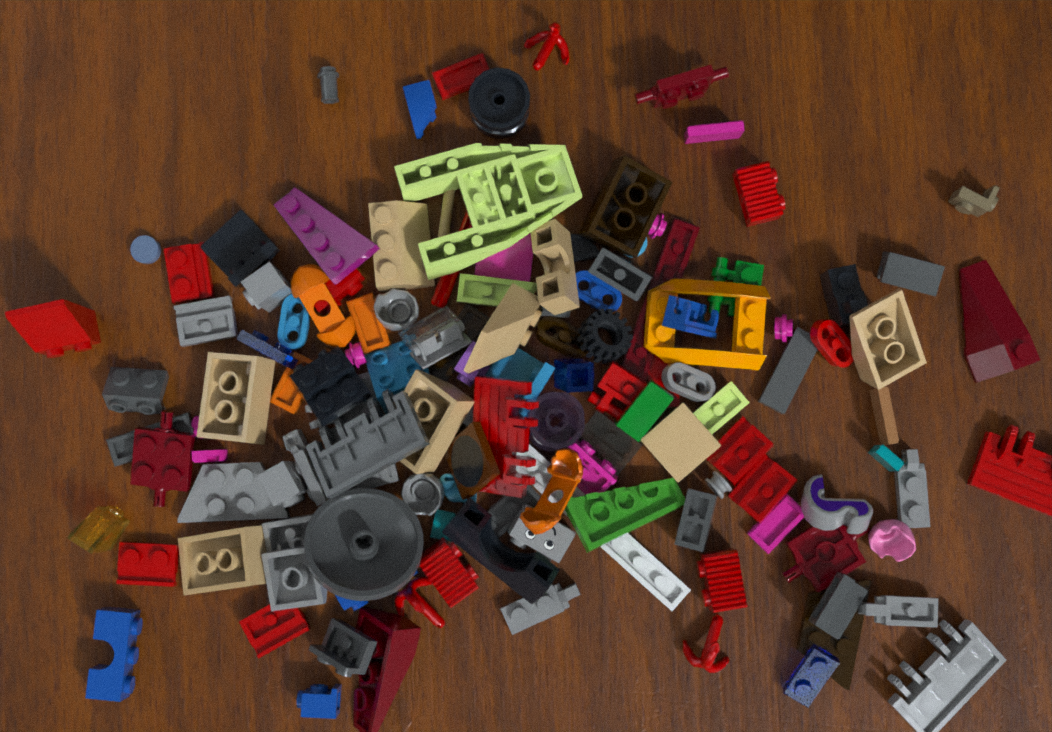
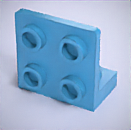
(524, 368)
(391, 370)

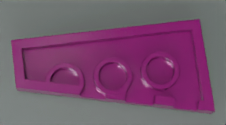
(327, 238)

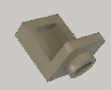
(969, 202)

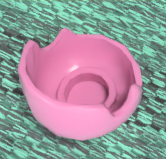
(892, 539)

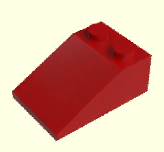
(56, 327)

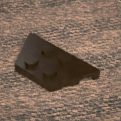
(842, 648)

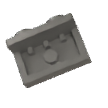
(135, 390)
(345, 649)

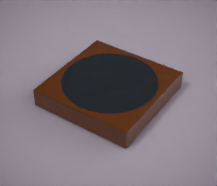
(471, 460)

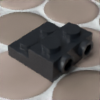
(329, 385)

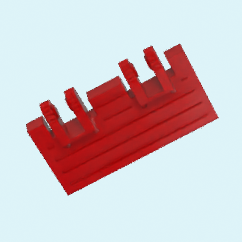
(507, 432)
(1013, 476)

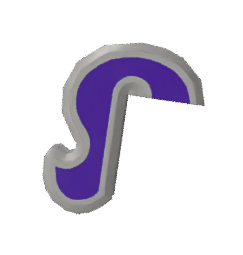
(833, 512)

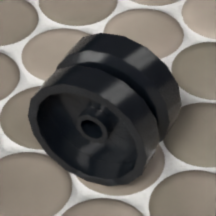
(504, 87)

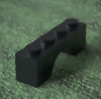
(523, 572)

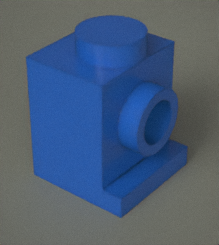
(320, 701)

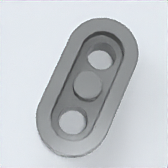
(686, 382)

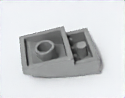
(285, 565)

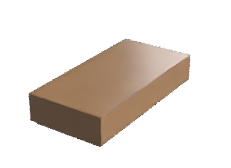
(884, 416)

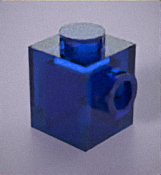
(573, 375)

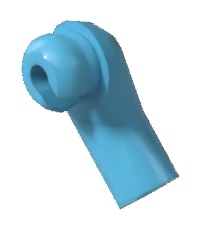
(451, 490)

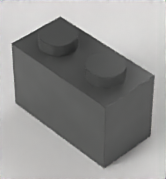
(620, 274)

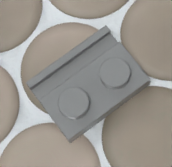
(206, 321)

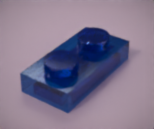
(259, 342)
(811, 675)

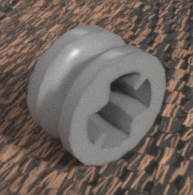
(718, 484)

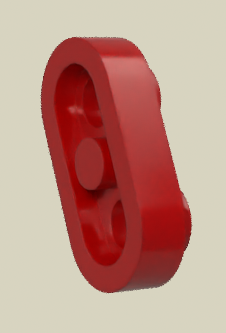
(830, 341)

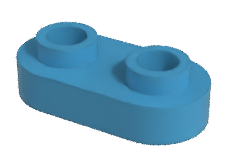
(292, 322)

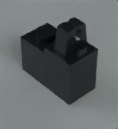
(842, 293)

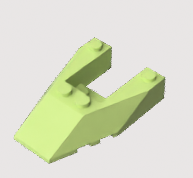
(504, 193)

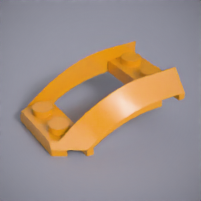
(747, 327)

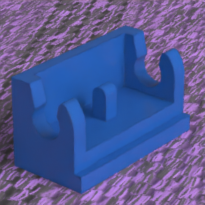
(689, 317)

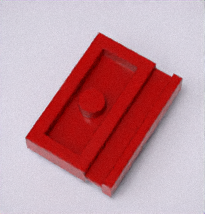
(188, 273)
(739, 451)
(762, 488)
(147, 564)
(272, 629)

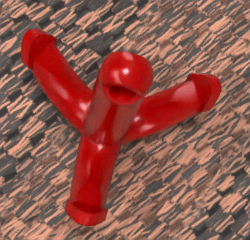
(550, 39)
(417, 601)
(709, 651)

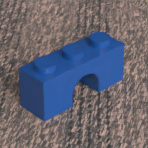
(120, 630)

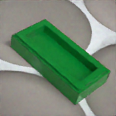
(644, 410)

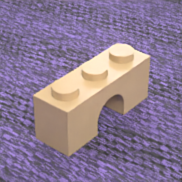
(558, 286)

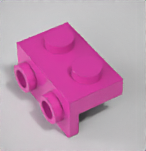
(597, 474)

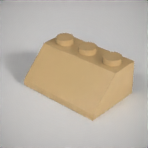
(397, 231)
(236, 398)
(441, 413)

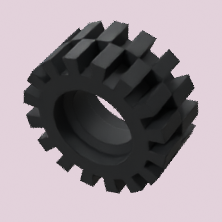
(614, 327)

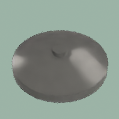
(363, 544)

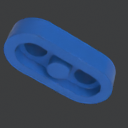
(596, 291)

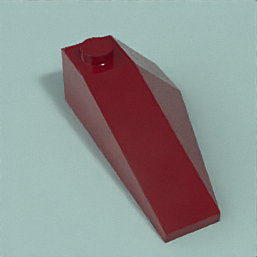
(992, 328)
(390, 661)

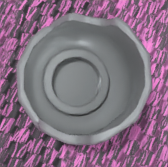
(396, 309)
(423, 493)

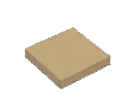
(680, 442)

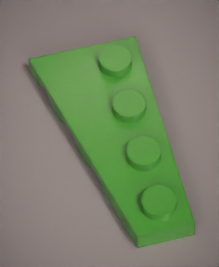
(613, 513)

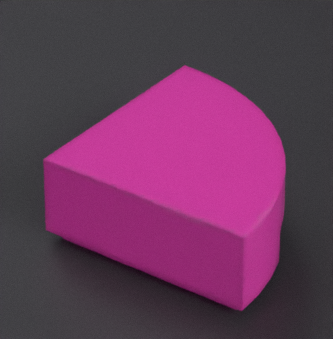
(209, 456)

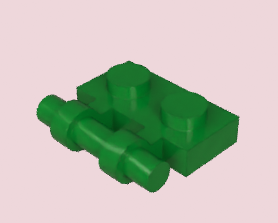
(743, 273)

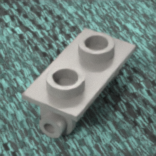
(431, 350)

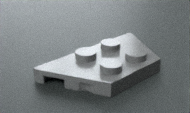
(229, 494)

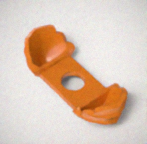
(310, 286)
(566, 474)

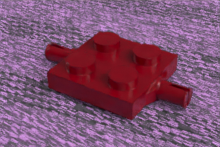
(681, 86)
(162, 458)
(823, 554)

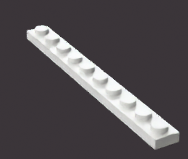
(624, 550)

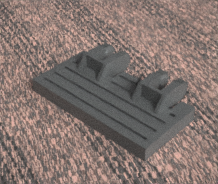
(367, 445)

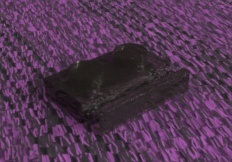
(610, 441)

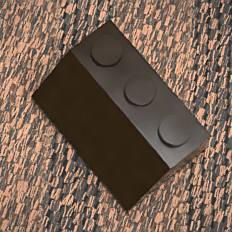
(625, 207)

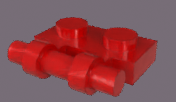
(617, 383)

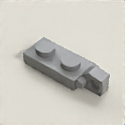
(296, 444)
(912, 491)
(902, 610)
(522, 614)

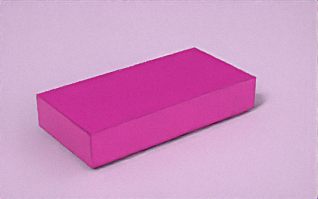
(714, 132)
(776, 525)

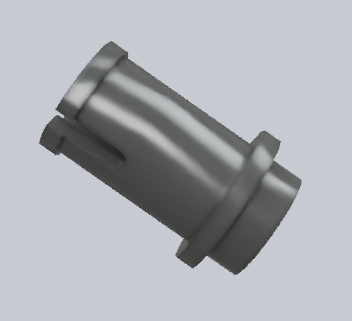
(328, 81)

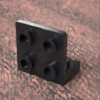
(239, 248)

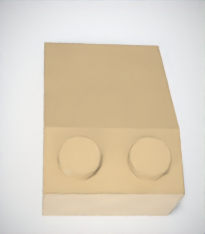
(505, 328)
(885, 341)
(222, 560)

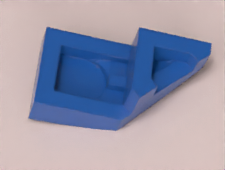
(420, 105)

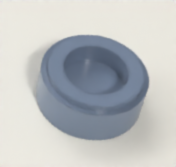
(145, 249)

